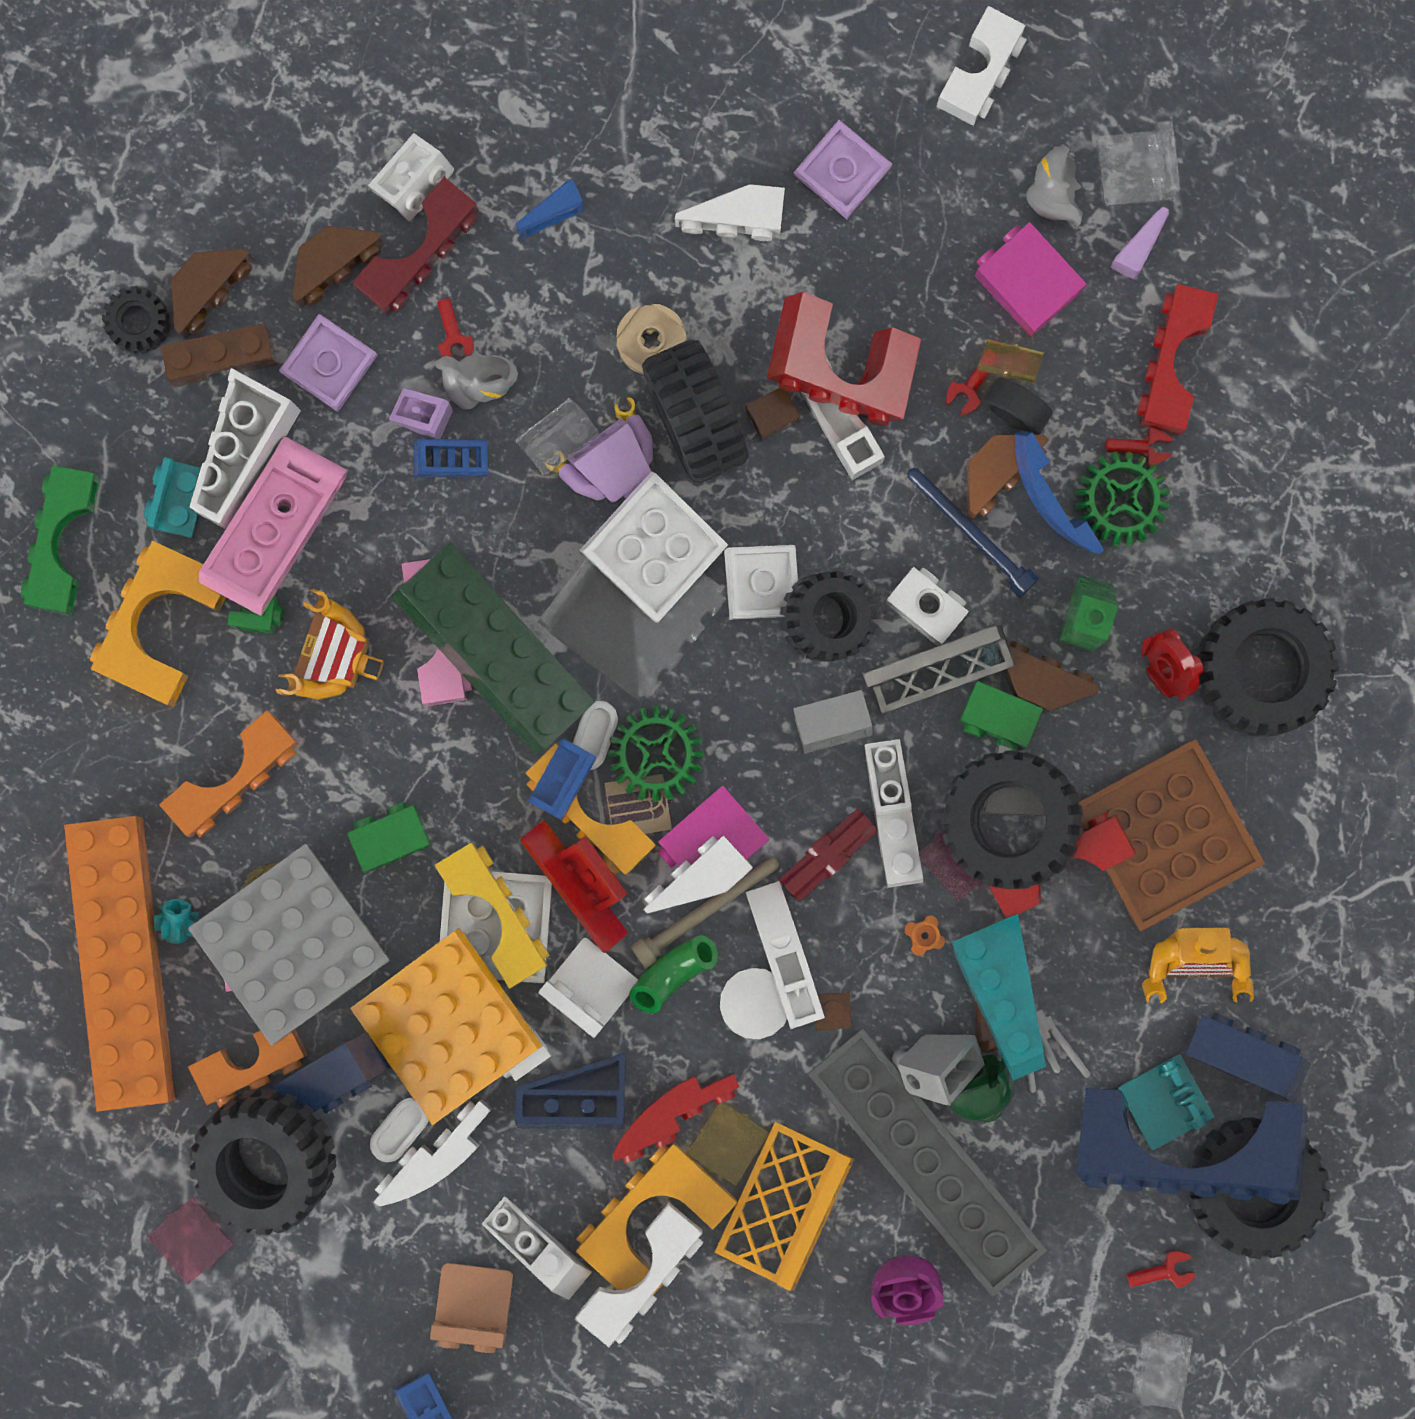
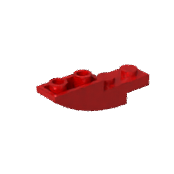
(658, 1120)

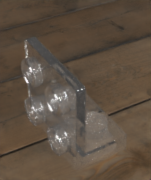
(1139, 166)

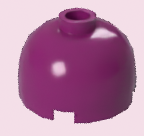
(907, 1290)

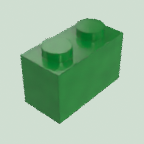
(999, 716)
(388, 838)

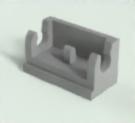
(833, 721)

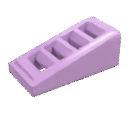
(1134, 254)

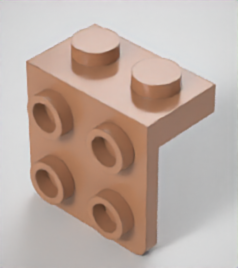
(472, 1307)

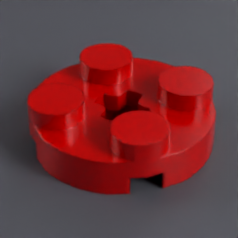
(1171, 664)

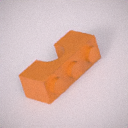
(221, 1079)

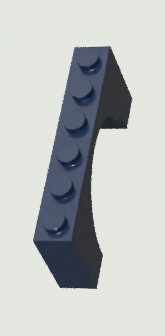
(1263, 1168)

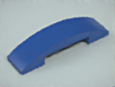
(1030, 460)

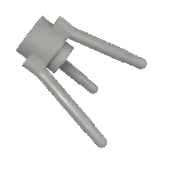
(1045, 1024)

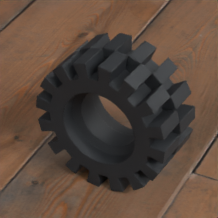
(124, 302)

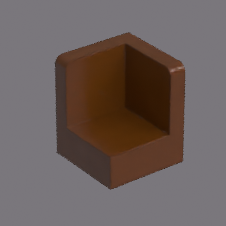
(772, 413)

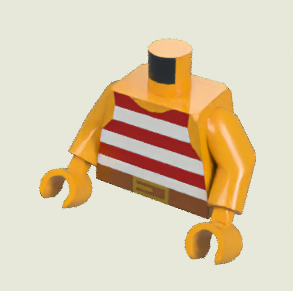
(331, 653)
(1199, 954)

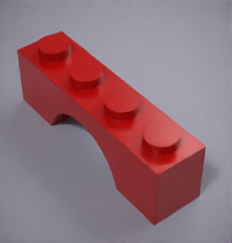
(1167, 402)
(1101, 844)

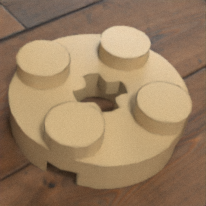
(647, 320)

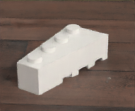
(243, 442)

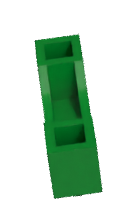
(67, 497)

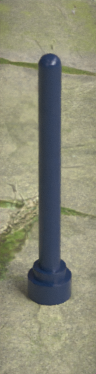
(1019, 578)

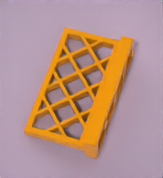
(812, 1220)

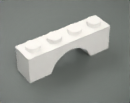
(848, 437)
(610, 1311)

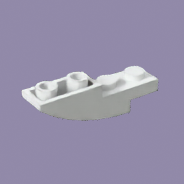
(893, 813)
(785, 955)
(424, 1167)

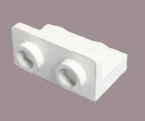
(411, 176)

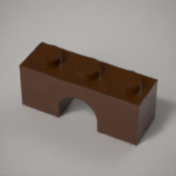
(237, 349)

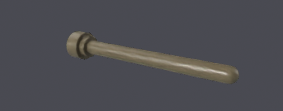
(649, 949)

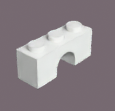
(967, 93)

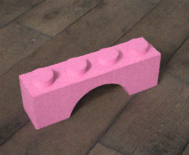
(438, 678)

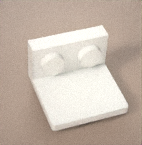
(588, 987)

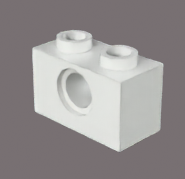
(934, 626)

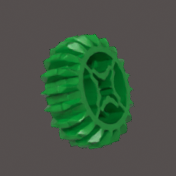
(1143, 478)
(631, 735)

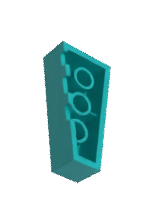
(1001, 984)

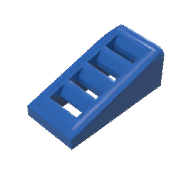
(556, 208)
(435, 445)

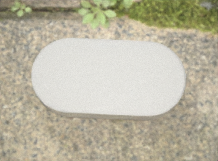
(596, 730)
(398, 1131)

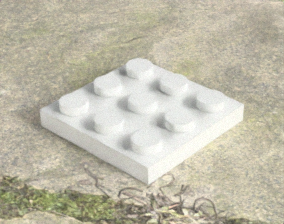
(654, 547)
(482, 923)

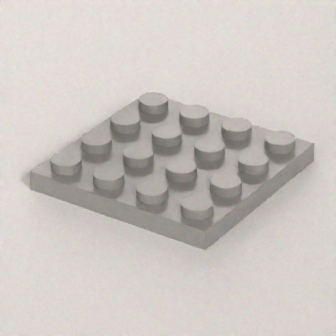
(289, 944)

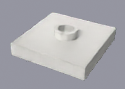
(759, 580)

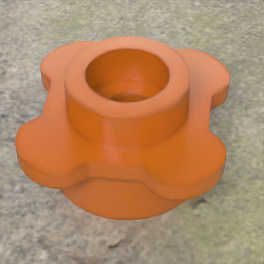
(934, 938)

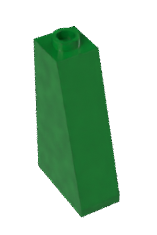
(1089, 614)

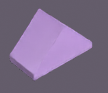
(422, 413)

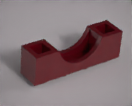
(390, 281)

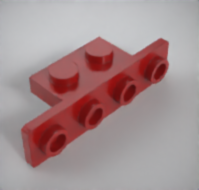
(581, 881)

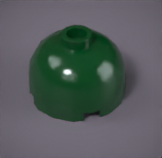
(986, 1093)

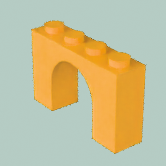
(120, 654)
(671, 1175)

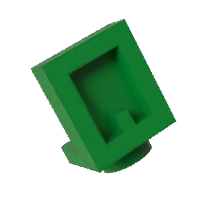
(250, 621)

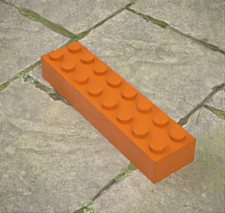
(119, 963)

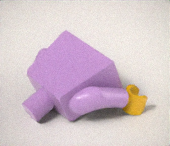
(613, 460)

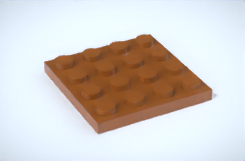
(1182, 834)

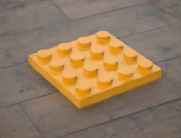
(446, 1026)

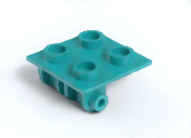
(1166, 1102)

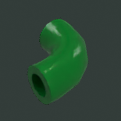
(672, 972)

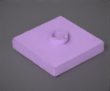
(842, 169)
(328, 362)

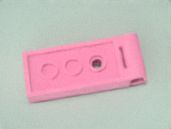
(263, 541)

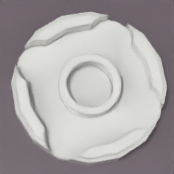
(752, 1004)

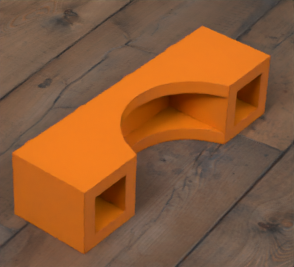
(265, 745)

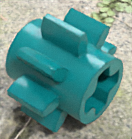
(174, 920)

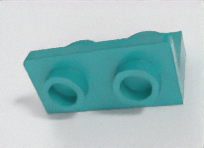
(170, 506)

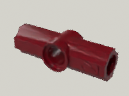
(828, 855)

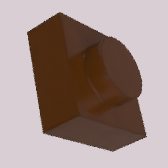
(836, 1011)

